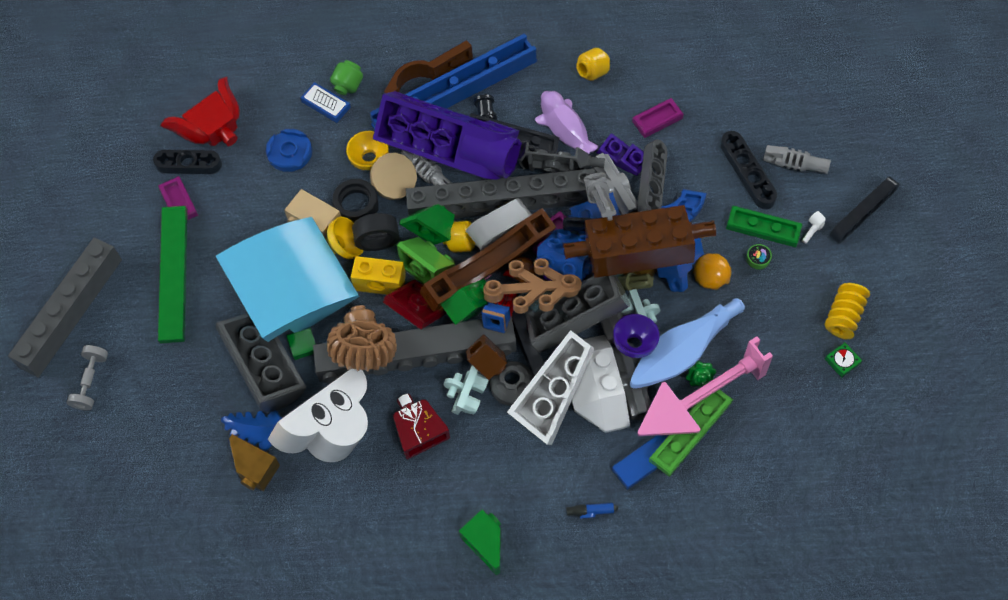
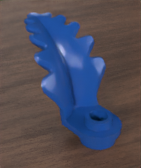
(255, 429)

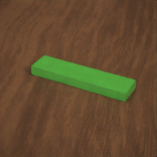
(678, 446)

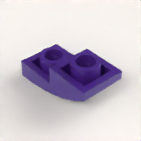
(622, 155)

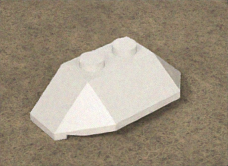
(600, 391)

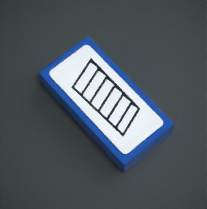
(325, 102)

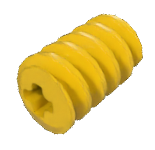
(847, 310)

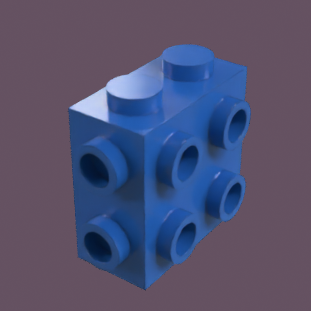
(553, 252)

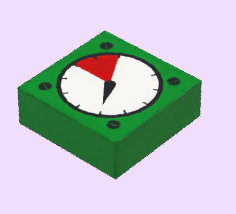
(843, 359)

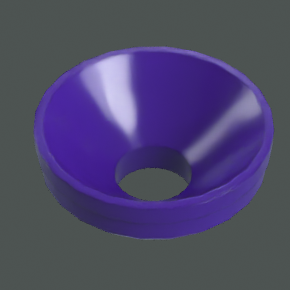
(636, 326)

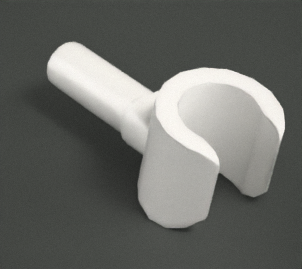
(818, 222)

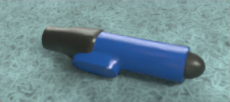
(591, 510)

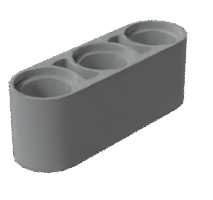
(497, 223)

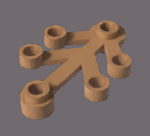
(562, 285)

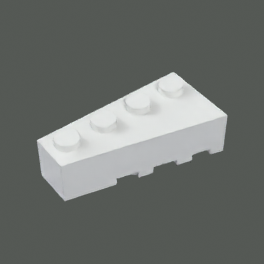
(551, 390)

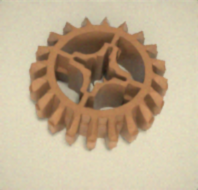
(361, 345)

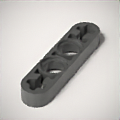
(654, 155)

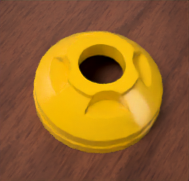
(360, 145)
(341, 230)

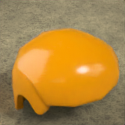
(712, 271)

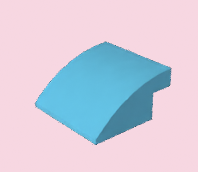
(287, 277)

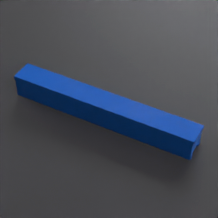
(474, 75)

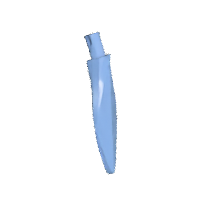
(683, 346)

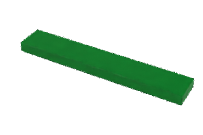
(172, 275)

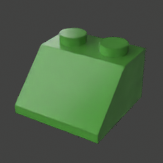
(423, 259)

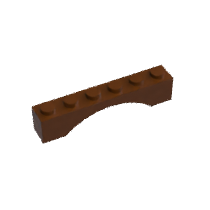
(489, 260)

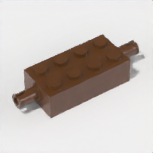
(640, 241)

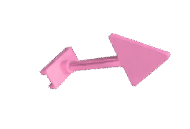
(670, 415)

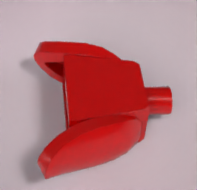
(210, 119)

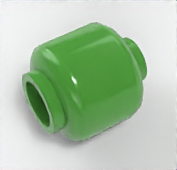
(346, 77)

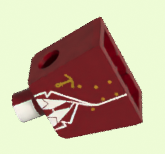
(418, 426)

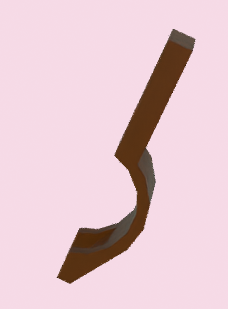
(437, 67)

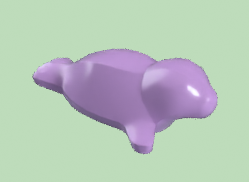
(564, 121)

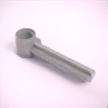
(598, 193)

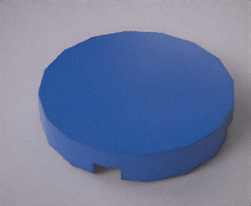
(289, 150)

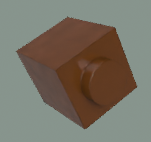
(486, 357)

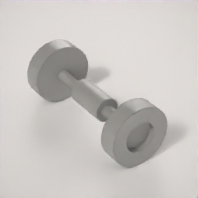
(94, 354)

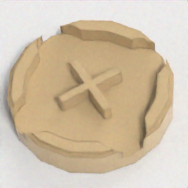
(392, 175)

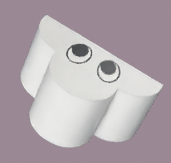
(326, 423)

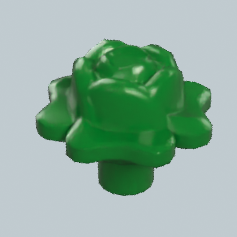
(700, 374)

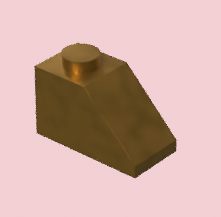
(252, 464)

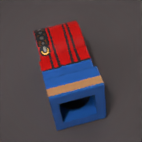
(499, 311)

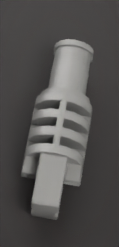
(795, 159)
(427, 169)

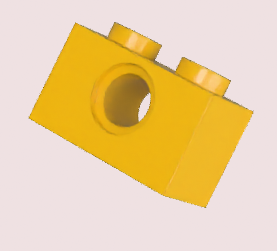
(377, 275)

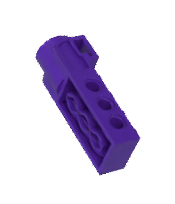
(447, 136)

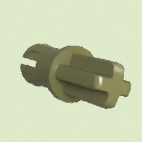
(636, 281)

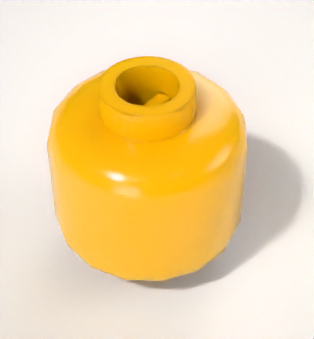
(593, 64)
(460, 240)

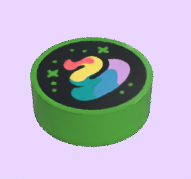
(759, 256)

